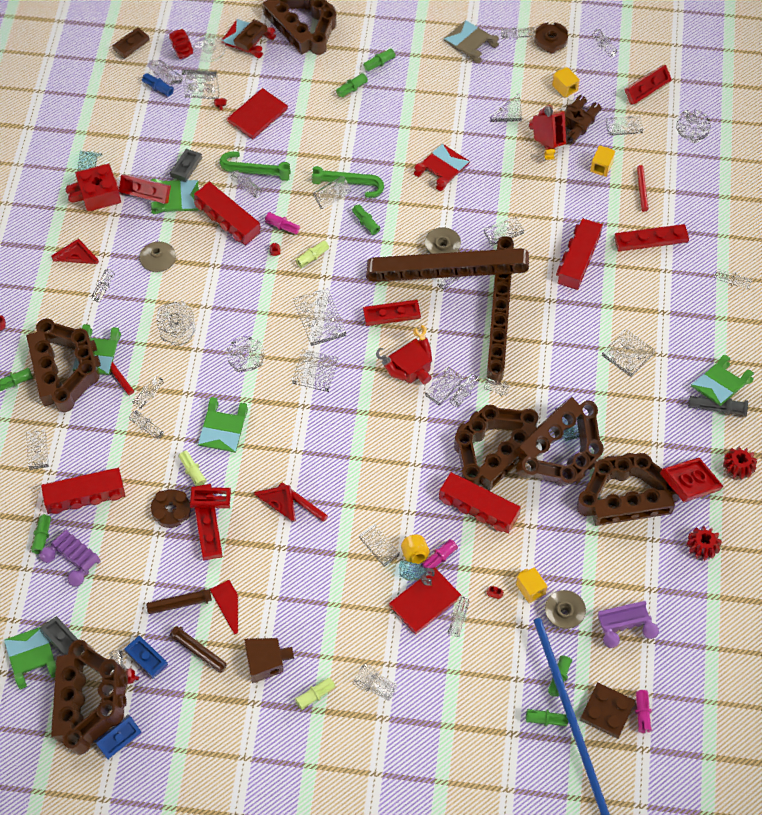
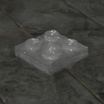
(200, 84)
(628, 352)
(315, 370)

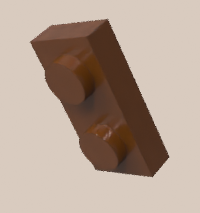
(250, 34)
(131, 42)

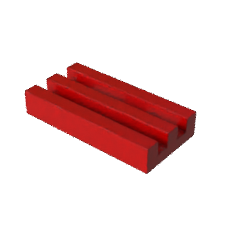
(210, 501)

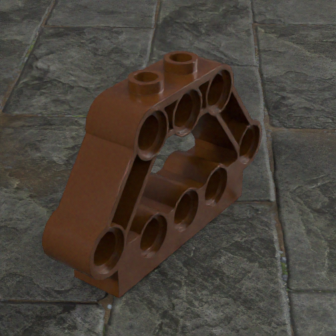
(297, 32)
(79, 380)
(502, 419)
(588, 437)
(650, 474)
(99, 721)

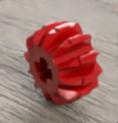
(181, 43)
(740, 463)
(710, 544)

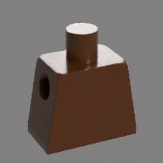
(266, 657)

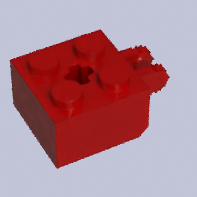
(95, 187)

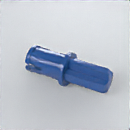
(158, 84)

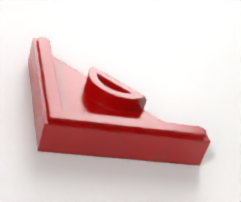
(75, 253)
(280, 499)

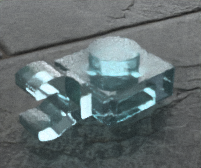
(413, 571)

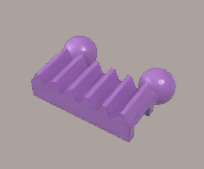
(74, 552)
(626, 617)

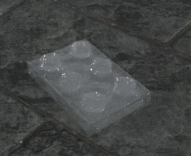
(319, 317)

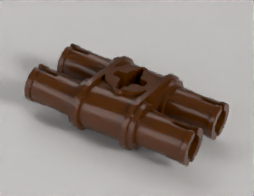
(578, 119)

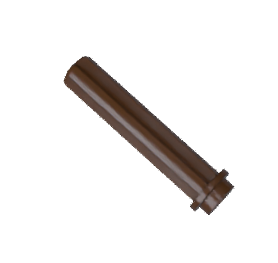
(179, 601)
(197, 648)

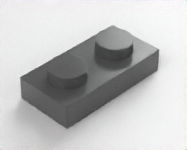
(186, 165)
(58, 635)

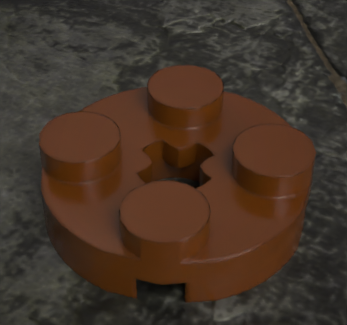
(548, 44)
(163, 500)

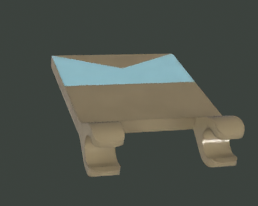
(469, 38)

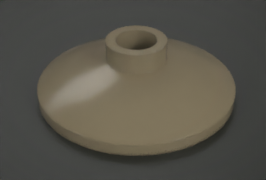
(445, 237)
(157, 262)
(566, 601)

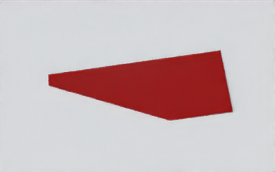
(228, 603)

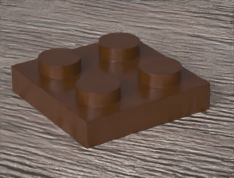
(607, 710)

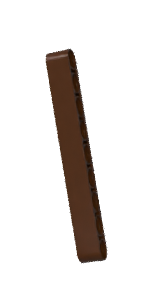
(447, 265)
(502, 284)

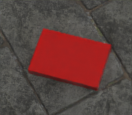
(257, 113)
(691, 479)
(424, 603)

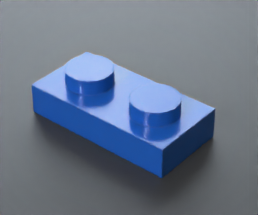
(146, 657)
(118, 737)

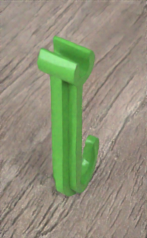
(282, 170)
(320, 175)

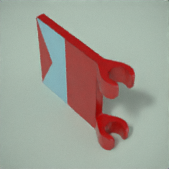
(237, 28)
(443, 163)

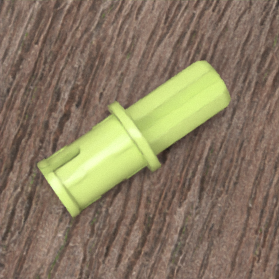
(312, 254)
(192, 469)
(315, 693)

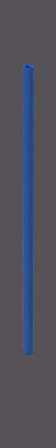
(571, 717)

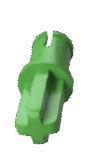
(379, 59)
(352, 85)
(366, 219)
(16, 378)
(41, 533)
(563, 665)
(546, 717)

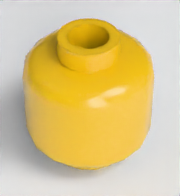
(415, 549)

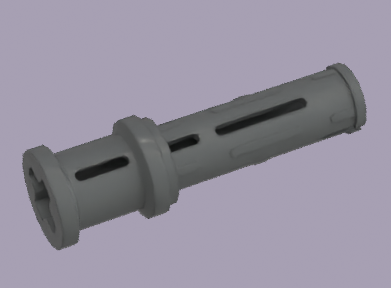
(728, 407)

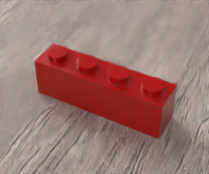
(227, 213)
(579, 254)
(83, 491)
(479, 503)

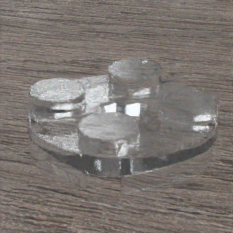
(691, 133)
(245, 363)

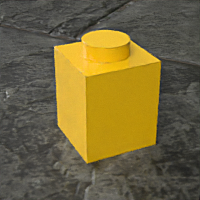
(565, 82)
(602, 161)
(531, 584)

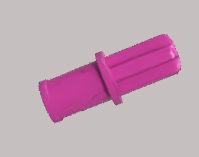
(282, 223)
(440, 554)
(643, 711)

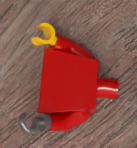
(549, 130)
(411, 360)

